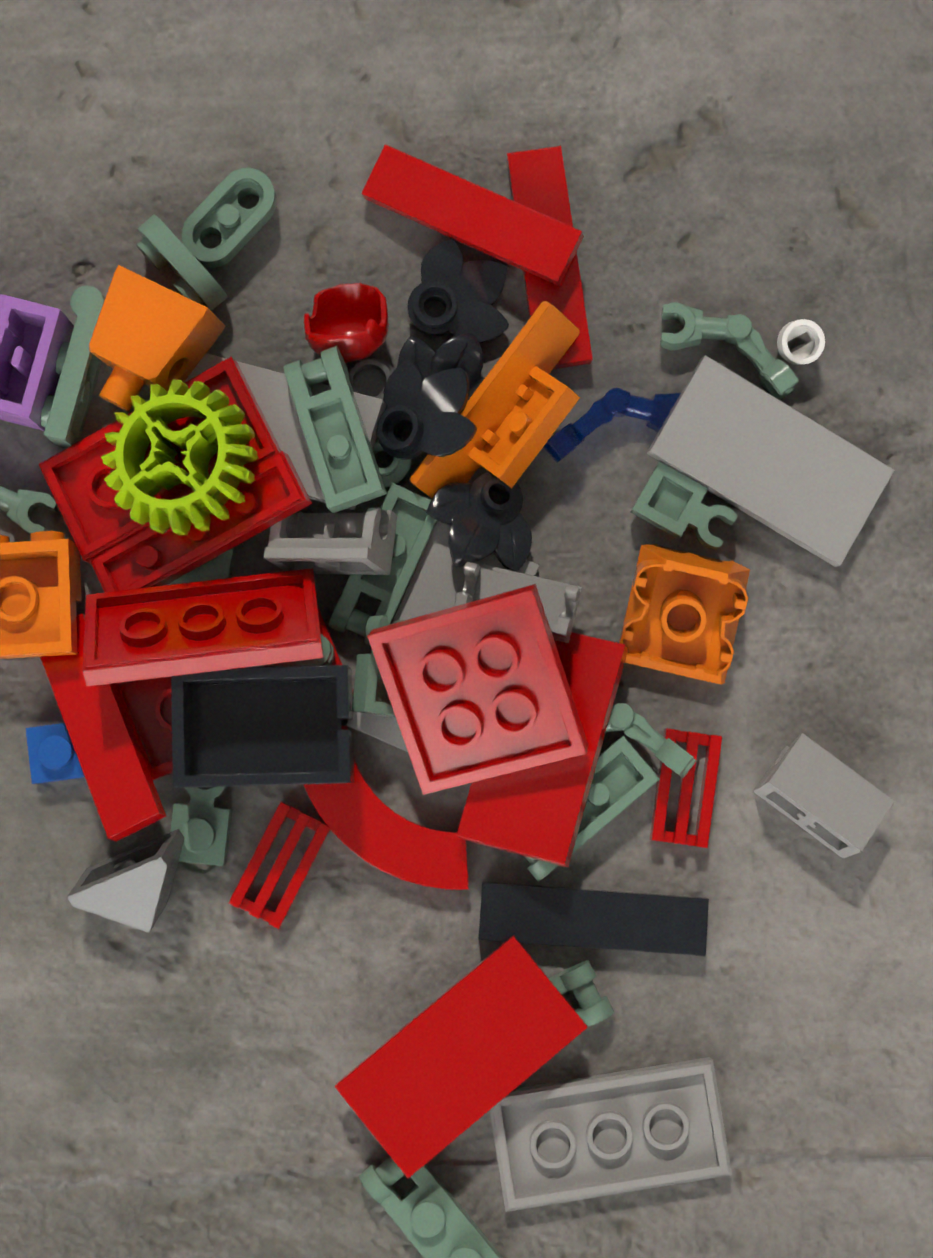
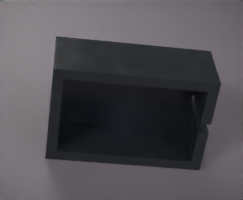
(262, 727)

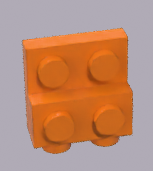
(39, 595)

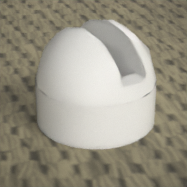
(808, 351)

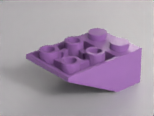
(28, 358)

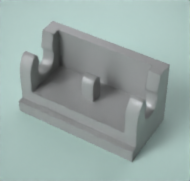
(334, 542)
(557, 598)
(824, 797)

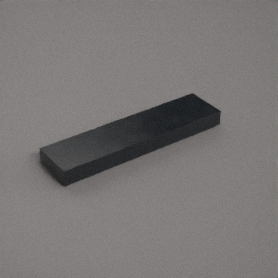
(594, 918)

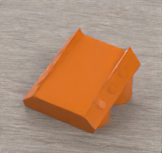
(684, 613)

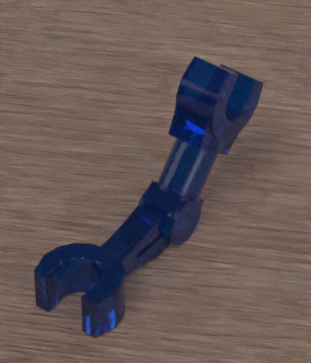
(613, 404)

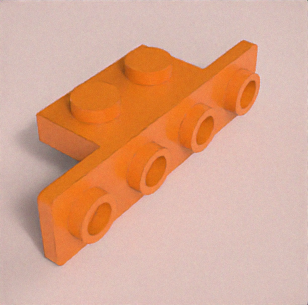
(512, 407)

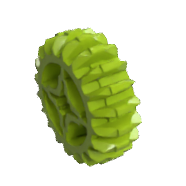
(143, 479)

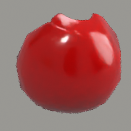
(350, 318)

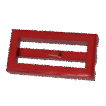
(707, 793)
(258, 907)

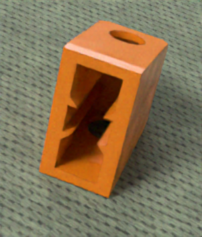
(149, 336)

